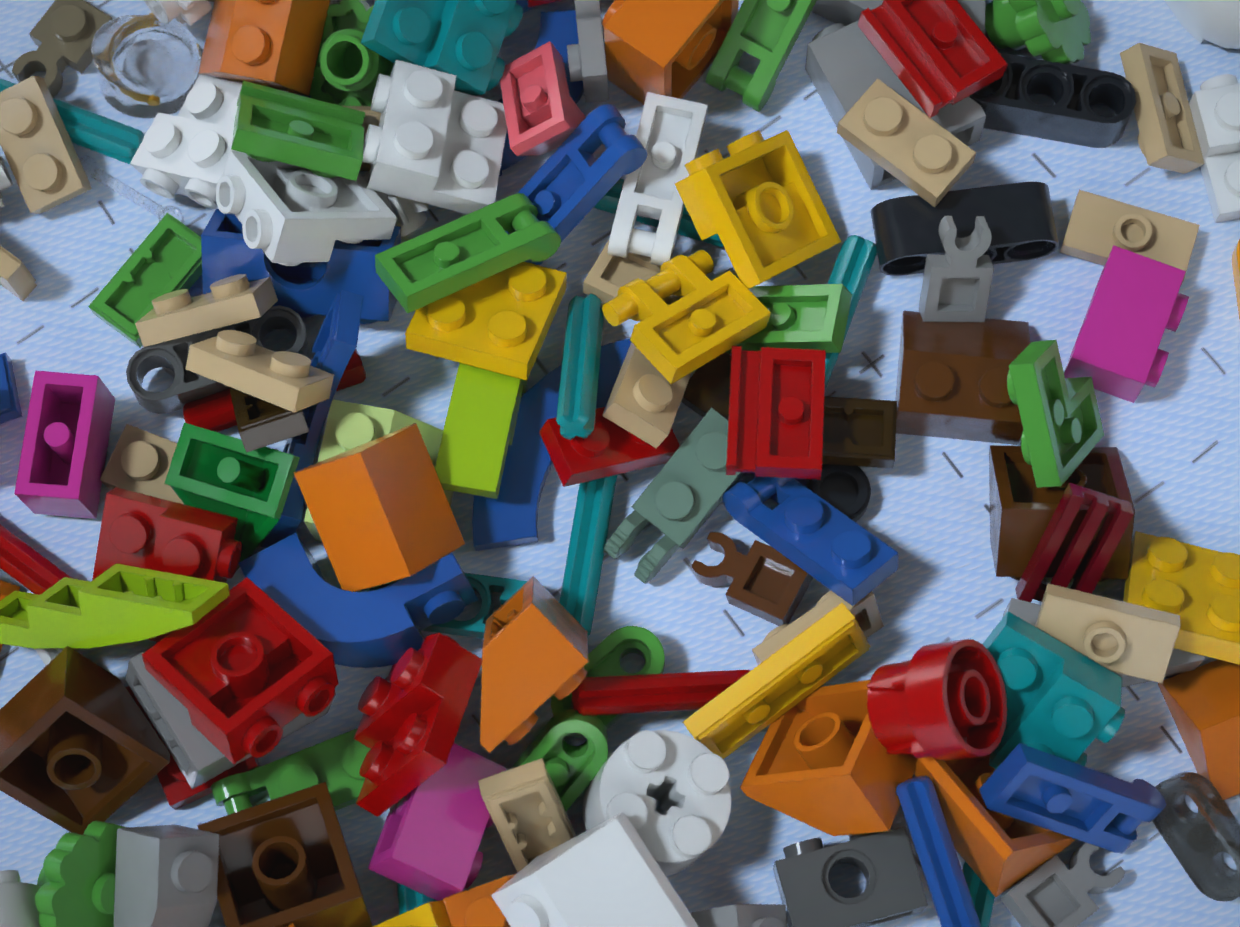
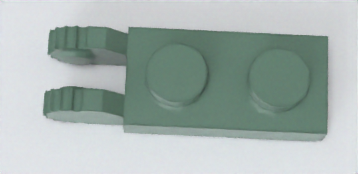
(679, 496)

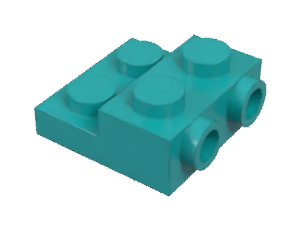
(446, 37)
(1052, 693)

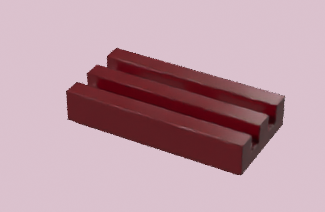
(1113, 529)

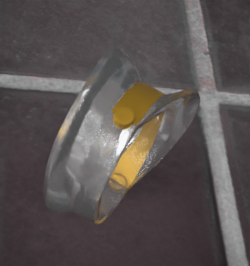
(145, 64)

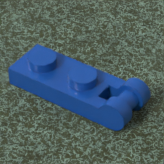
(573, 178)
(813, 535)
(1071, 798)

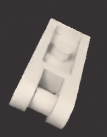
(671, 135)

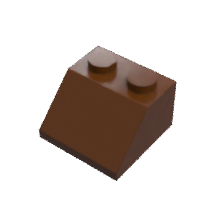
(957, 379)
(1023, 511)
(76, 743)
(287, 865)

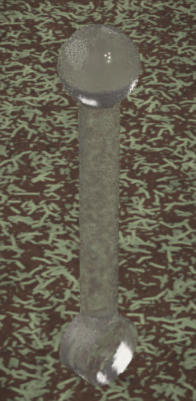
(92, 171)

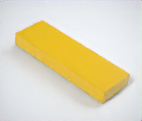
(779, 682)

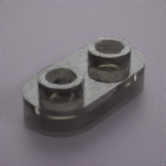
(1201, 837)

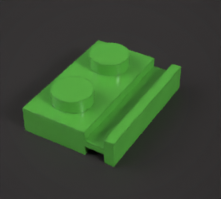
(298, 131)

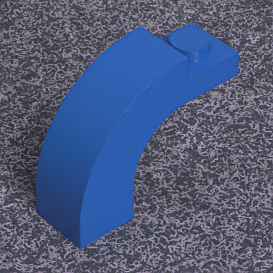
(359, 626)

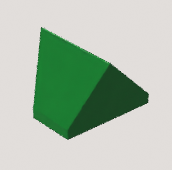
(220, 477)

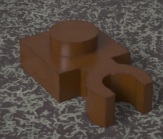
(759, 582)

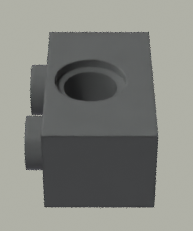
(889, 872)

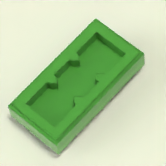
(161, 264)

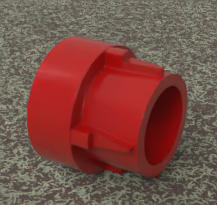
(940, 702)

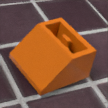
(527, 656)

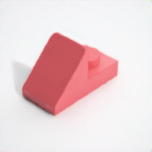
(538, 102)

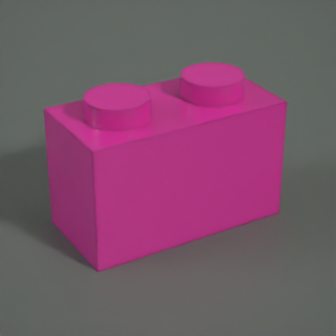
(1126, 323)
(65, 444)
(437, 829)

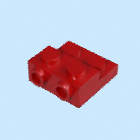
(166, 538)
(244, 672)
(413, 719)

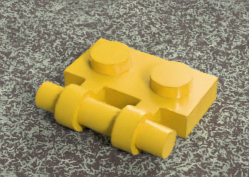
(696, 326)

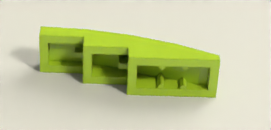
(478, 431)
(111, 610)

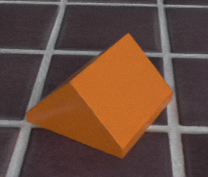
(380, 510)
(1208, 719)
(991, 843)

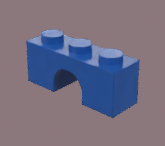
(304, 287)

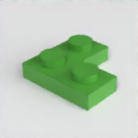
(1056, 414)

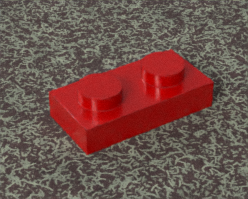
(603, 453)

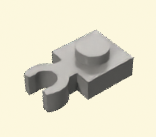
(587, 58)
(960, 281)
(1058, 894)

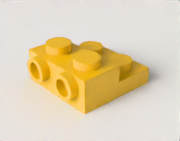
(758, 206)

